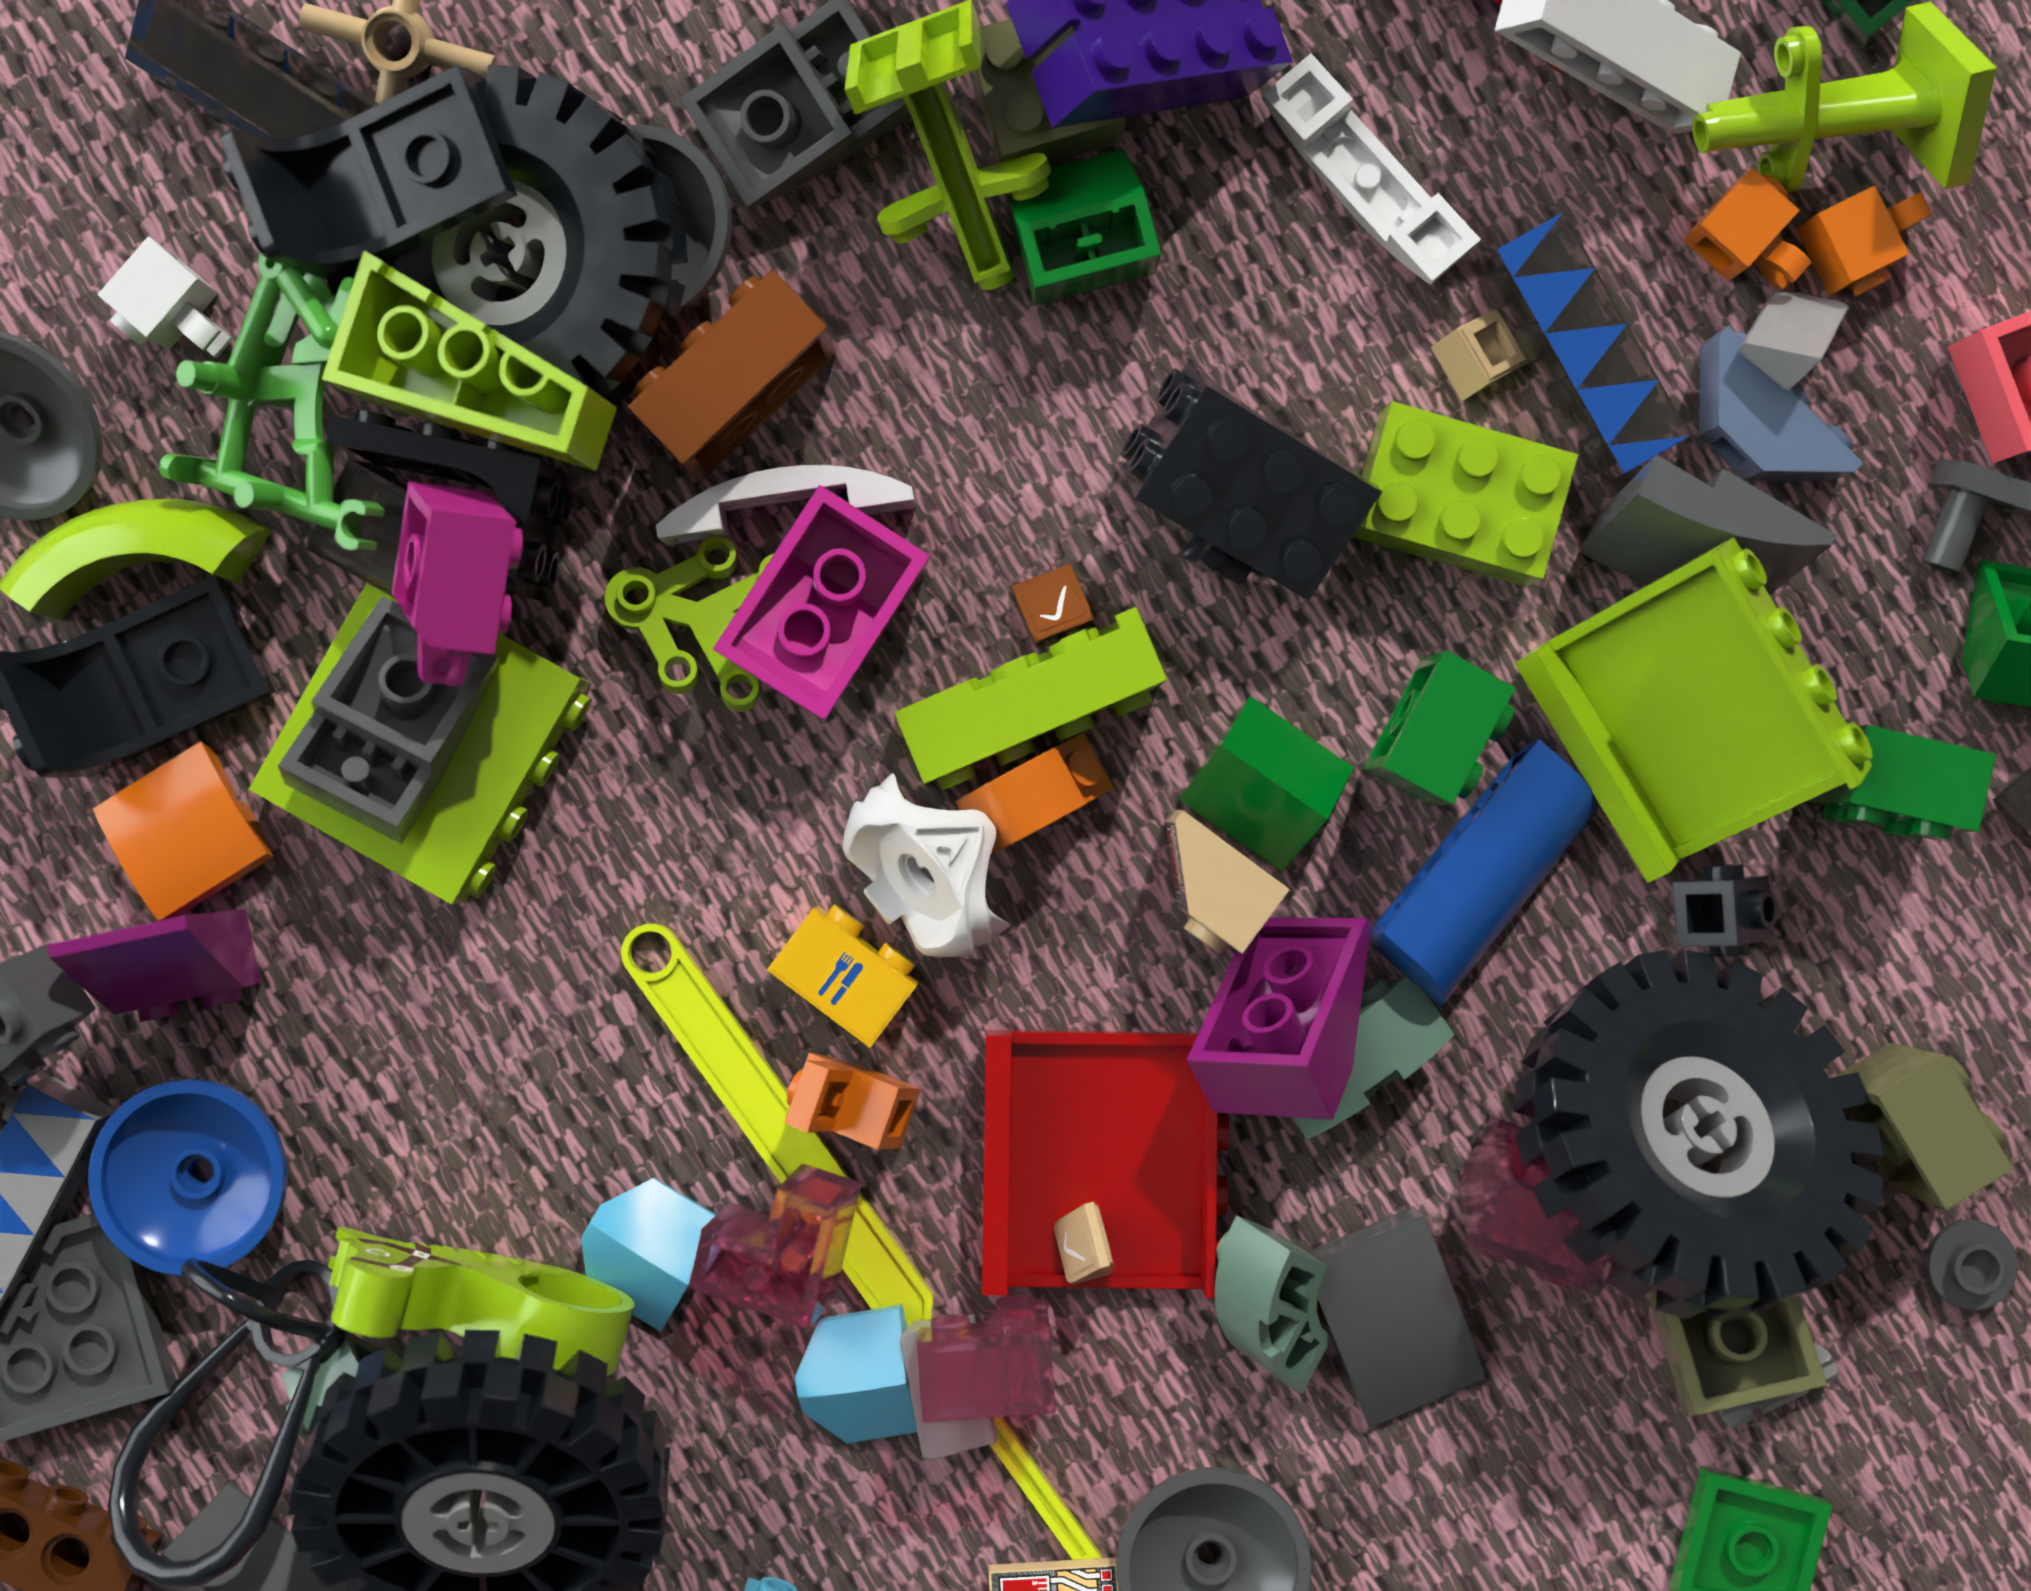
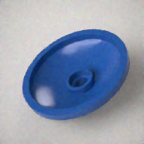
(148, 1183)

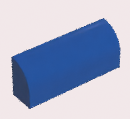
(1484, 870)

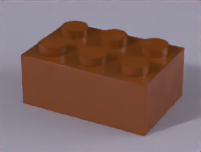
(733, 374)

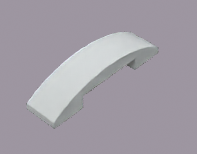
(1365, 175)
(706, 512)

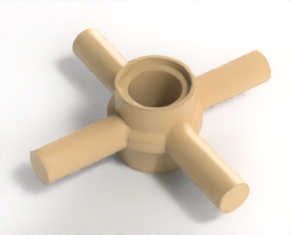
(373, 38)

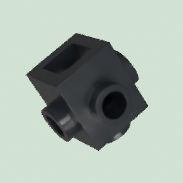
(1724, 910)

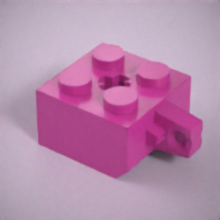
(454, 575)

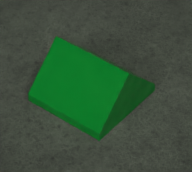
(1267, 784)

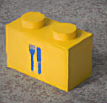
(845, 973)

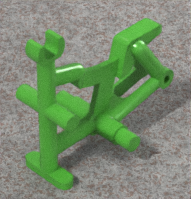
(256, 379)

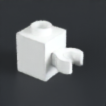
(163, 300)

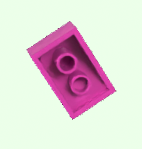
(822, 603)

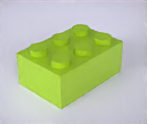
(1465, 494)

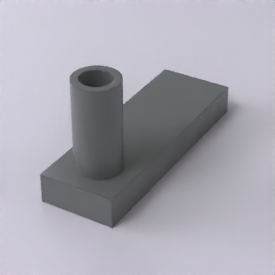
(1969, 493)

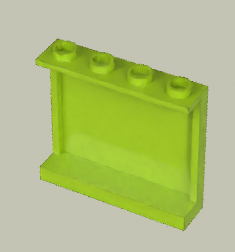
(1695, 709)
(483, 785)

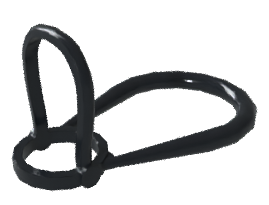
(260, 1316)

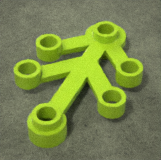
(705, 618)

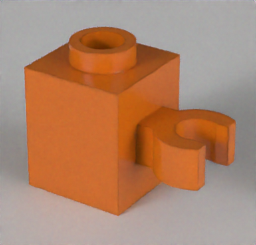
(1745, 231)
(1860, 239)

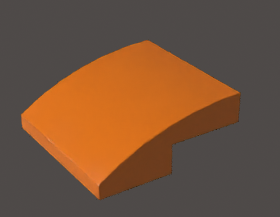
(182, 832)

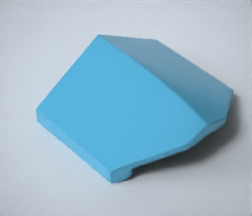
(646, 1247)
(857, 1376)

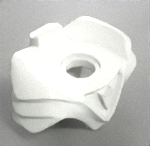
(925, 869)

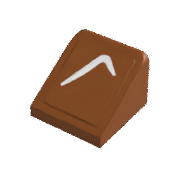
(1052, 604)

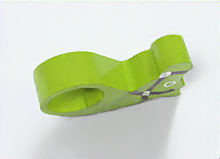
(425, 1287)

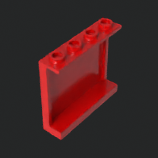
(1105, 1125)

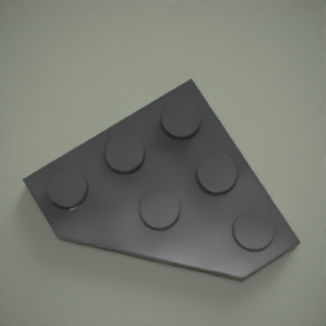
(79, 1335)

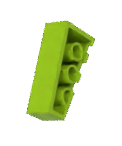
(445, 366)
(1031, 700)

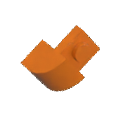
(1040, 791)
(850, 1102)

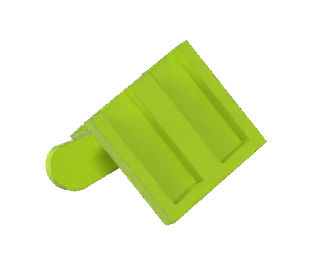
(914, 66)
(1929, 100)

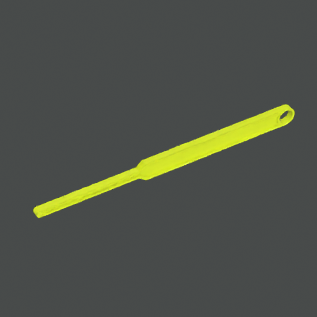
(760, 1108)

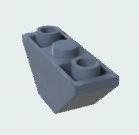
(1760, 425)

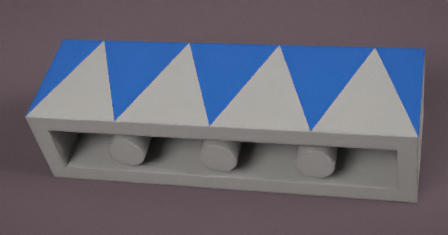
(41, 1170)

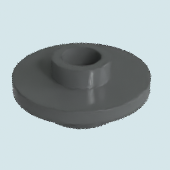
(1971, 1264)

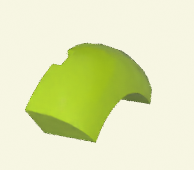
(102, 542)

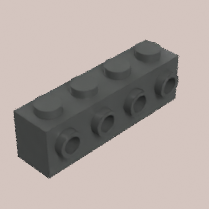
(36, 1015)

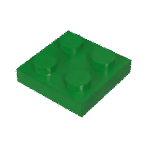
(1749, 1536)

